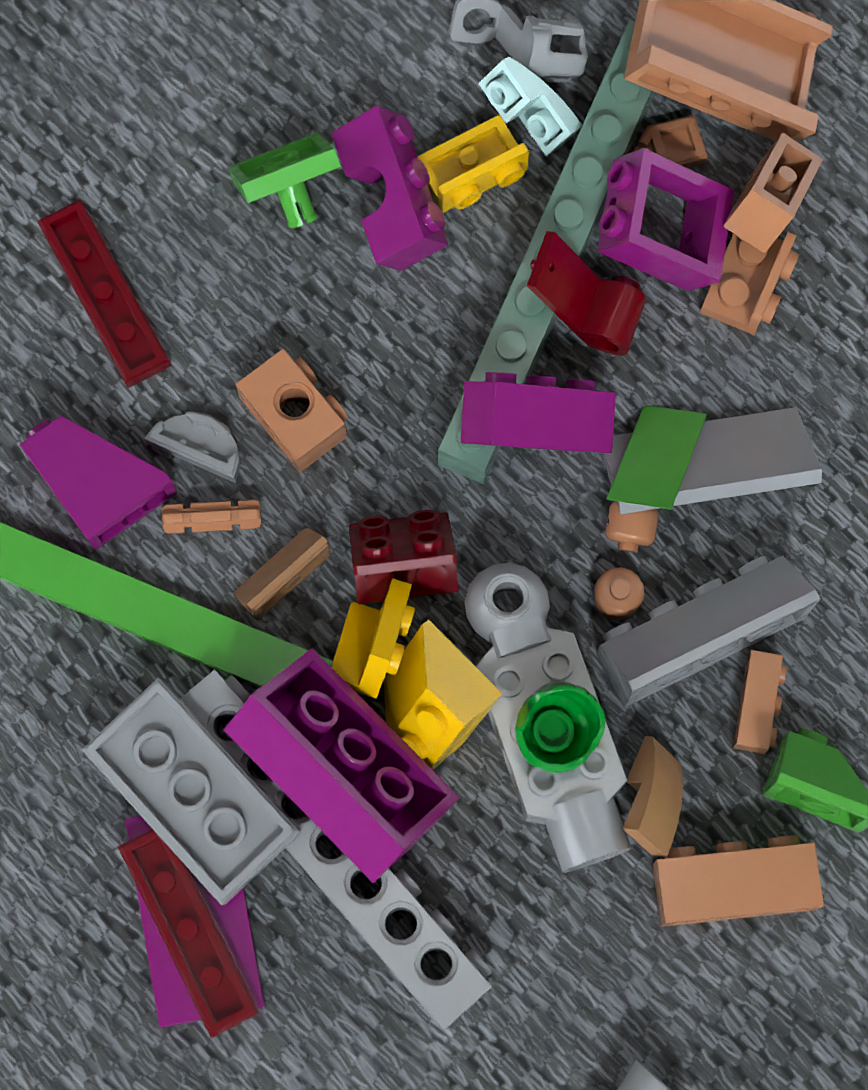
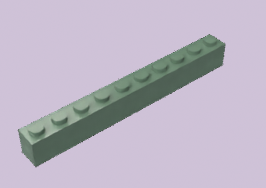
(574, 215)

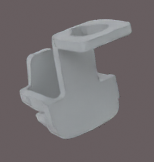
(526, 42)

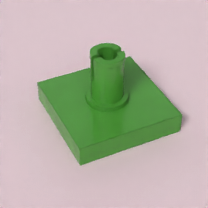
(284, 172)

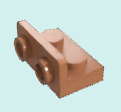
(748, 283)

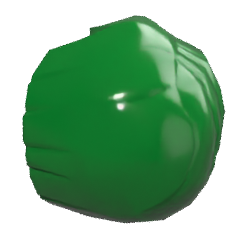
(559, 727)

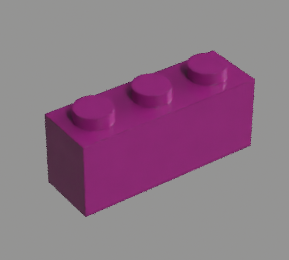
(537, 414)

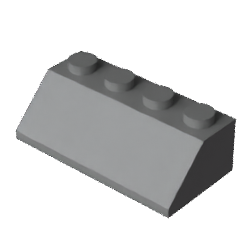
(706, 629)

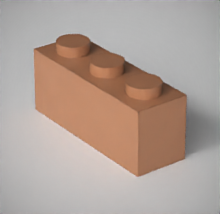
(737, 881)

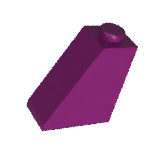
(95, 479)

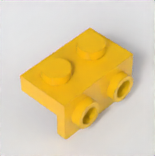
(474, 164)
(369, 640)

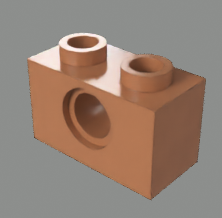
(773, 193)
(301, 437)

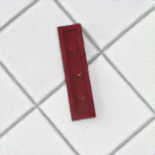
(104, 293)
(189, 933)

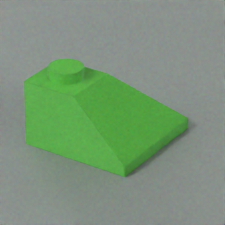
(817, 781)

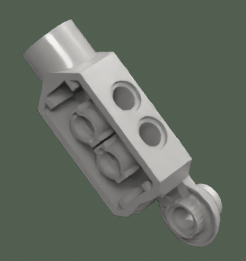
(524, 657)

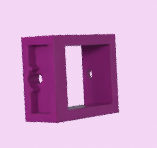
(702, 236)

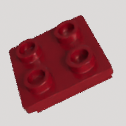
(406, 549)

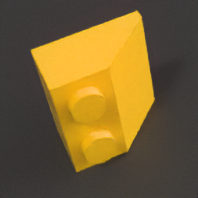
(436, 696)

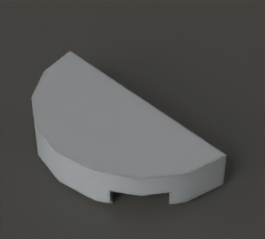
(200, 441)

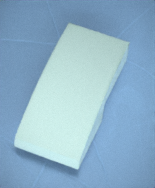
(522, 93)

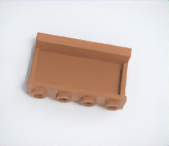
(730, 60)

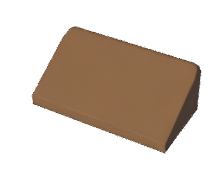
(283, 572)

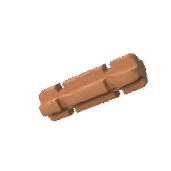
(211, 516)

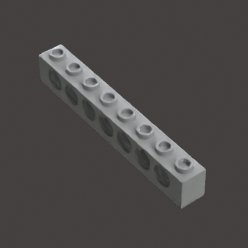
(442, 999)

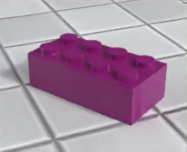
(341, 764)

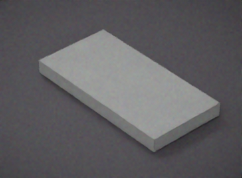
(738, 458)
(191, 791)

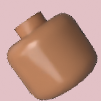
(631, 528)
(618, 594)

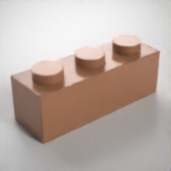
(759, 702)

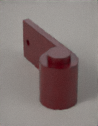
(594, 308)

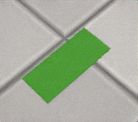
(657, 457)

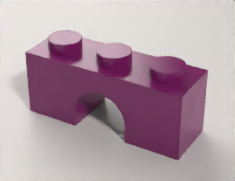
(408, 221)

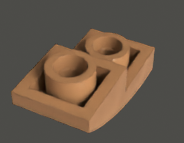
(659, 798)

